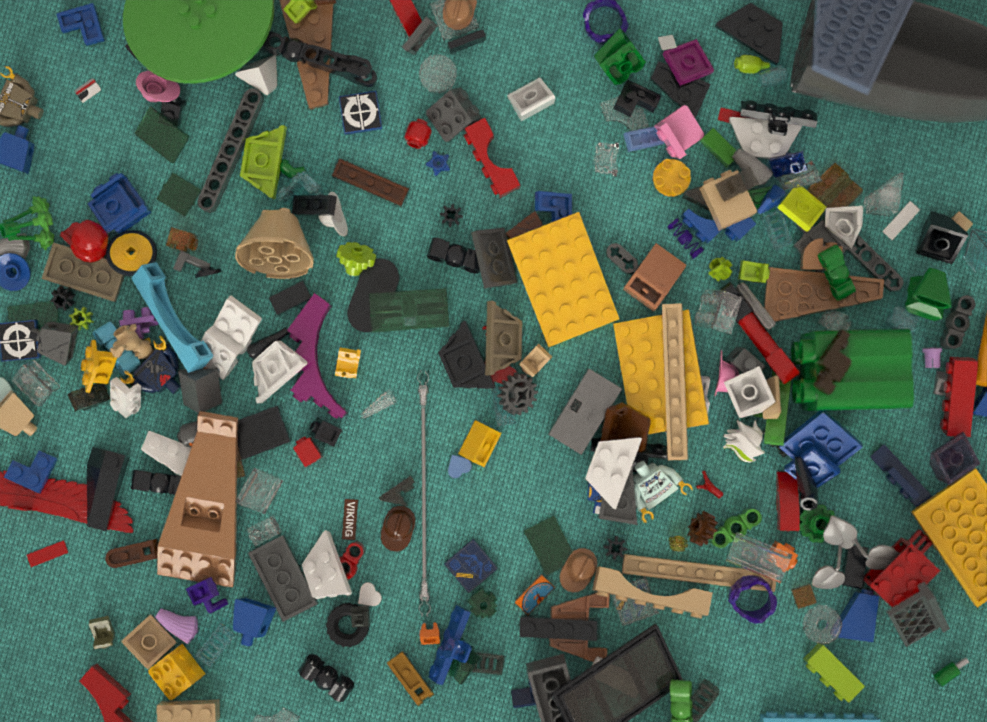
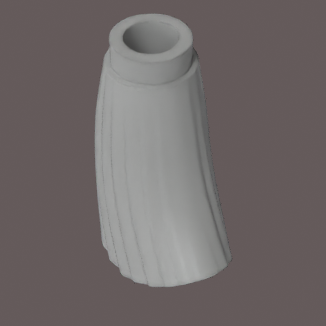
(746, 160)
(18, 247)

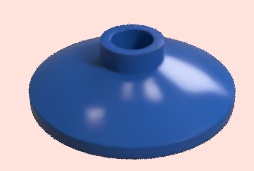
(10, 280)

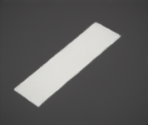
(901, 220)

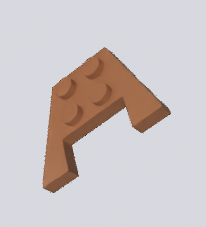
(575, 609)

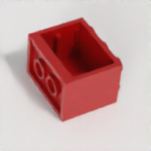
(902, 575)

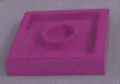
(688, 62)

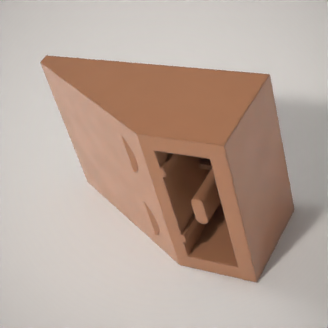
(654, 277)

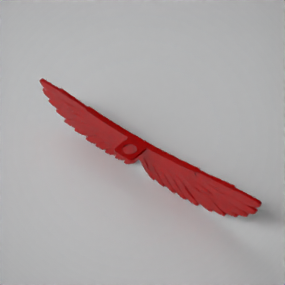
(58, 499)

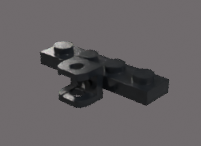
(778, 116)

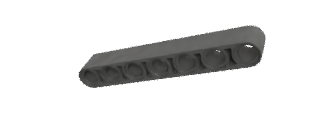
(230, 141)

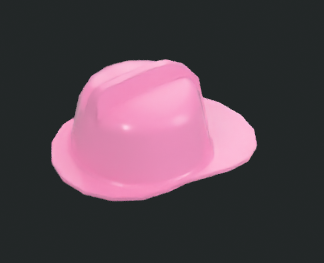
(157, 88)
(726, 372)

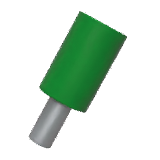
(949, 672)

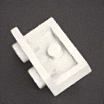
(123, 399)

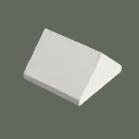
(531, 99)

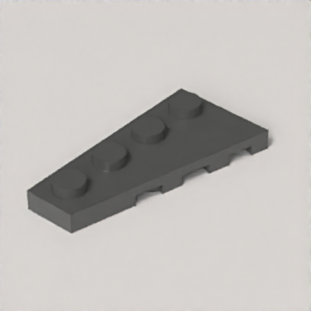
(626, 508)

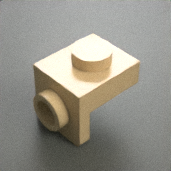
(535, 360)

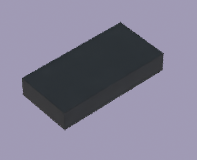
(466, 41)
(290, 298)

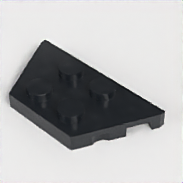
(755, 31)
(464, 361)

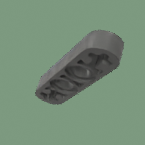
(875, 260)

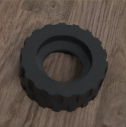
(334, 631)

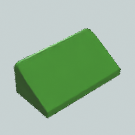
(718, 147)

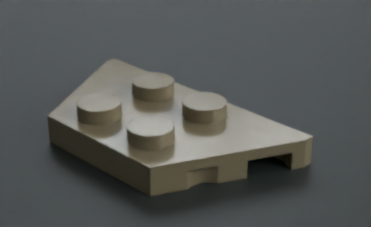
(502, 339)

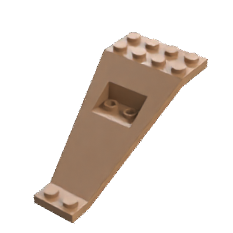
(203, 516)

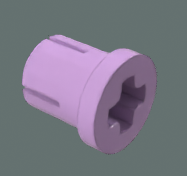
(932, 352)

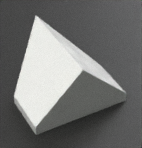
(261, 74)
(845, 222)

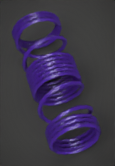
(685, 237)

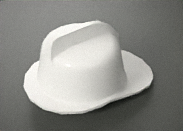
(338, 220)

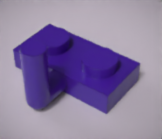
(203, 593)

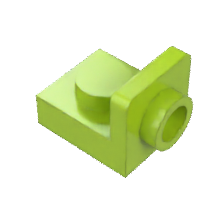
(299, 9)

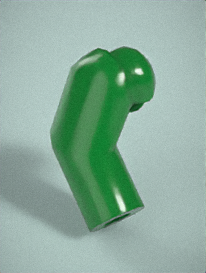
(288, 170)

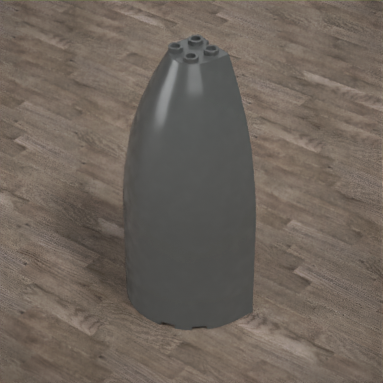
(929, 73)

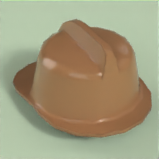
(458, 13)
(578, 570)

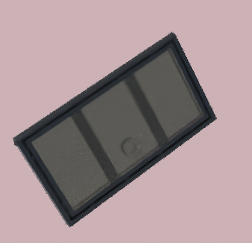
(620, 682)

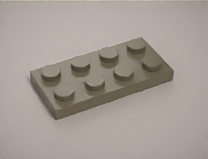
(92, 278)

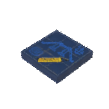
(471, 565)

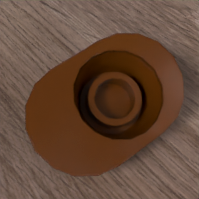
(398, 528)

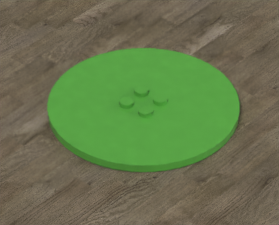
(196, 37)

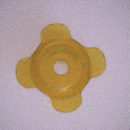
(678, 543)

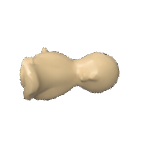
(129, 340)

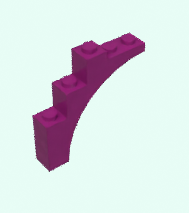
(307, 329)

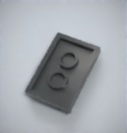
(494, 257)

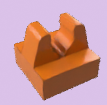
(429, 636)

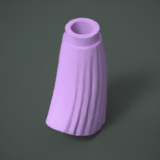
(181, 626)

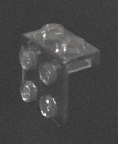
(718, 310)

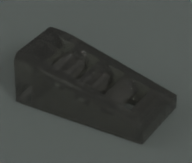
(499, 664)
(711, 688)

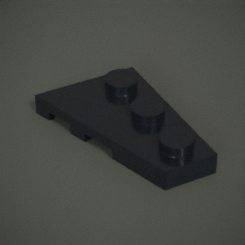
(688, 94)

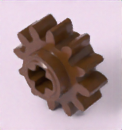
(702, 528)

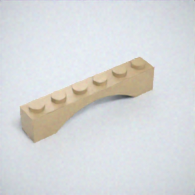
(612, 582)

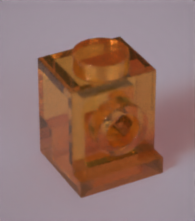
(182, 240)

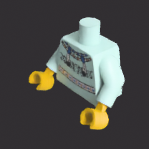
(653, 485)

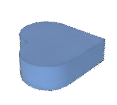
(458, 466)

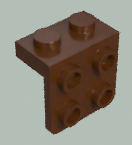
(625, 423)

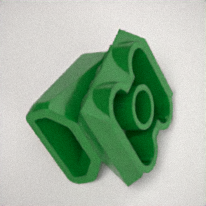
(619, 58)
(928, 295)

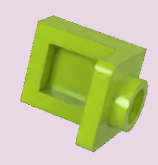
(753, 271)

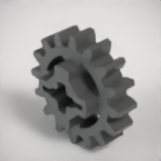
(520, 393)

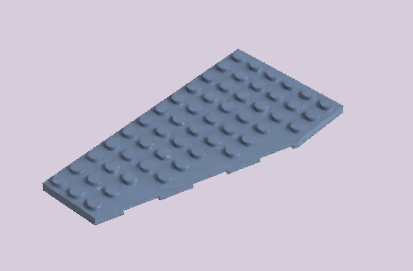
(855, 38)

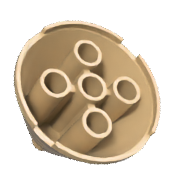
(275, 246)

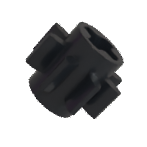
(450, 221)
(63, 297)
(620, 547)

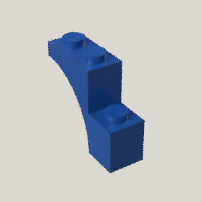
(707, 229)

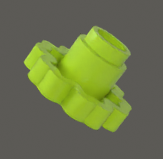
(355, 257)

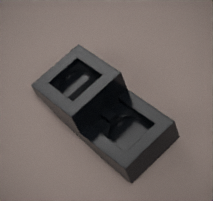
(854, 567)

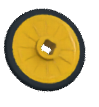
(120, 247)

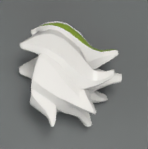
(745, 441)

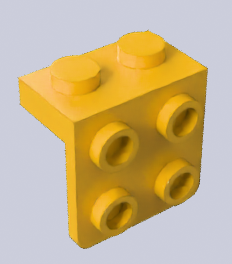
(176, 672)

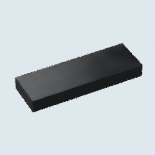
(314, 205)

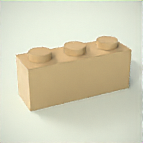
(189, 711)

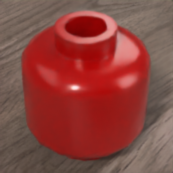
(417, 134)

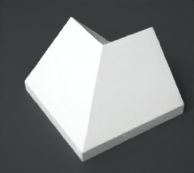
(750, 392)

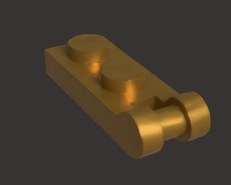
(409, 677)

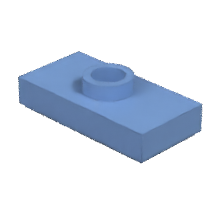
(642, 139)

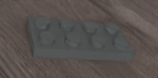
(282, 578)

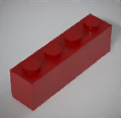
(959, 396)

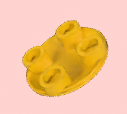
(671, 177)

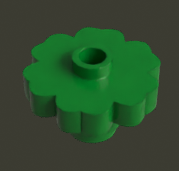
(808, 522)

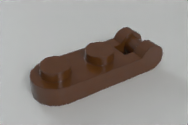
(131, 554)

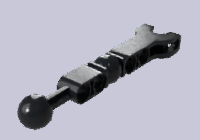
(345, 66)

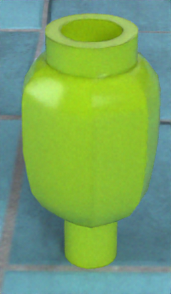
(750, 64)

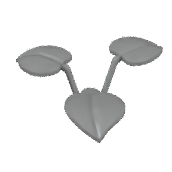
(844, 535)

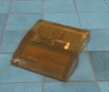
(835, 188)

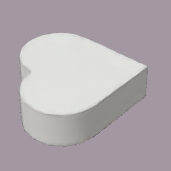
(369, 595)

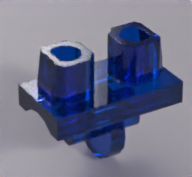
(788, 164)

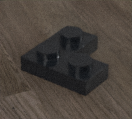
(633, 95)

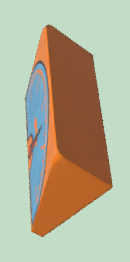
(534, 594)

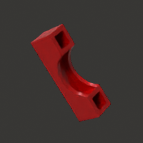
(502, 179)

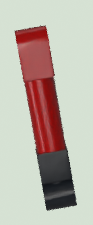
(762, 340)

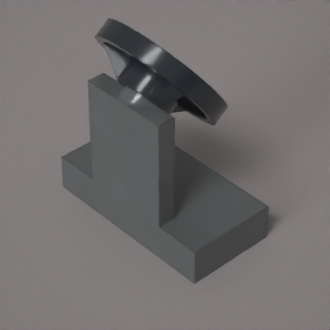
(205, 267)

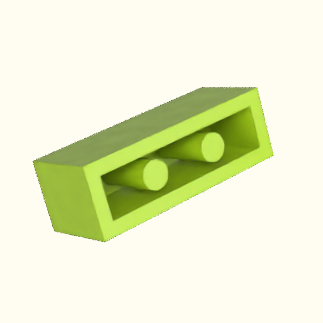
(833, 673)

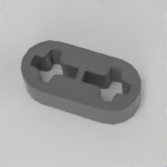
(624, 254)

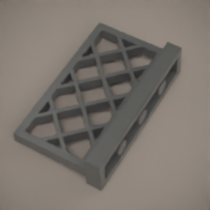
(930, 610)

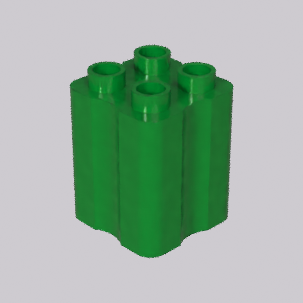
(877, 375)

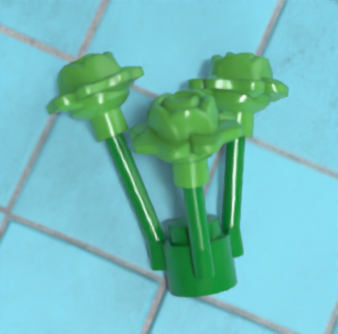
(10, 229)

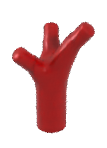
(709, 486)

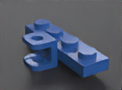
(451, 646)

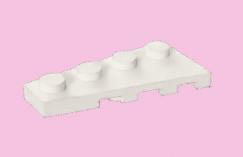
(166, 451)

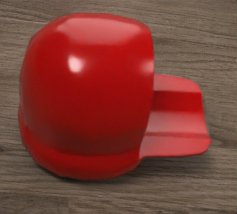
(86, 240)

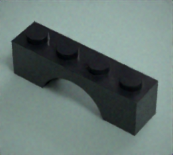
(560, 628)

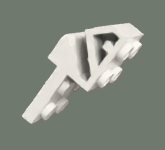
(230, 335)

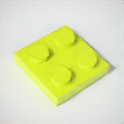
(802, 207)

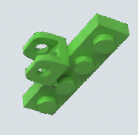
(776, 428)

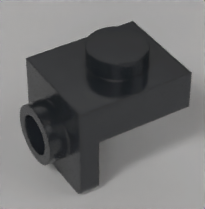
(173, 110)

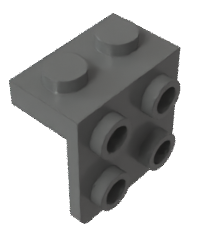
(453, 113)

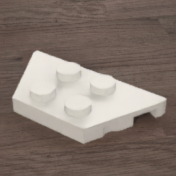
(757, 141)
(275, 368)
(611, 467)
(324, 569)

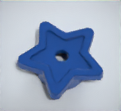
(438, 158)

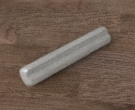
(755, 305)

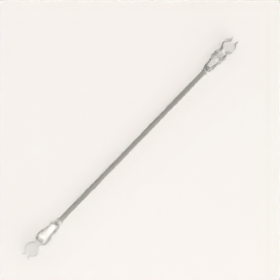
(424, 594)

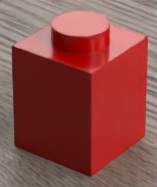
(307, 451)

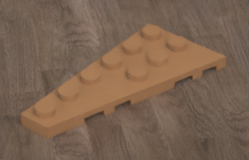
(317, 31)
(805, 293)

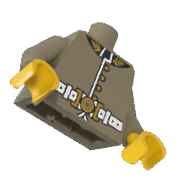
(17, 101)

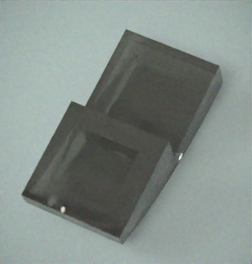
(737, 184)

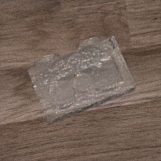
(35, 382)

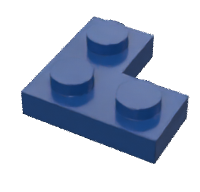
(82, 18)
(558, 203)
(35, 476)

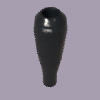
(261, 345)

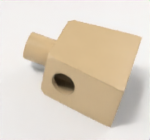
(15, 415)

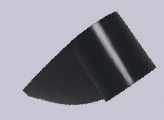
(806, 485)

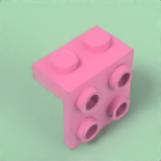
(679, 131)

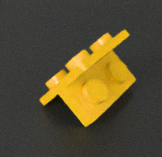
(96, 366)

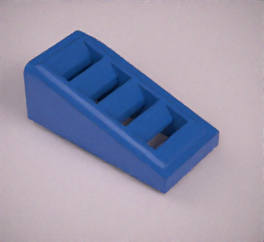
(771, 199)

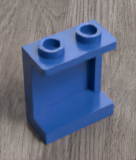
(134, 195)

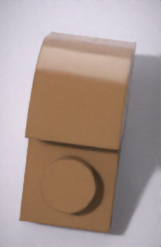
(809, 254)

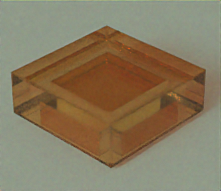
(803, 596)

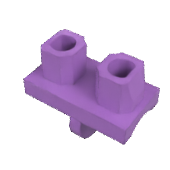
(143, 323)

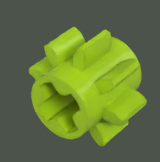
(720, 268)
(87, 318)

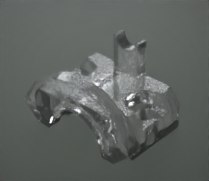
(606, 158)

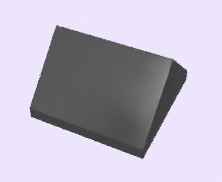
(200, 389)

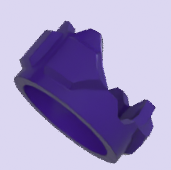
(591, 6)
(746, 583)

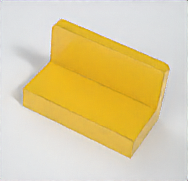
(479, 443)

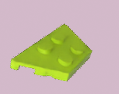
(263, 160)

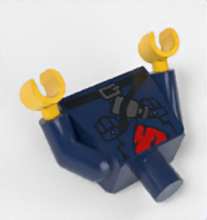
(157, 371)

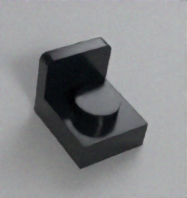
(324, 431)

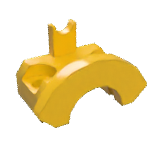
(347, 363)

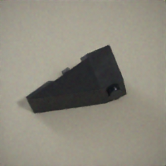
(104, 482)

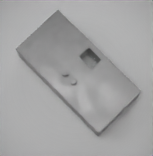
(584, 411)

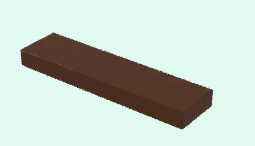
(370, 182)

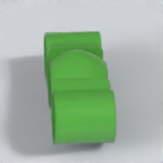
(744, 525)
(681, 701)

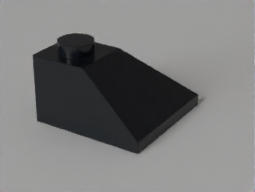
(941, 238)

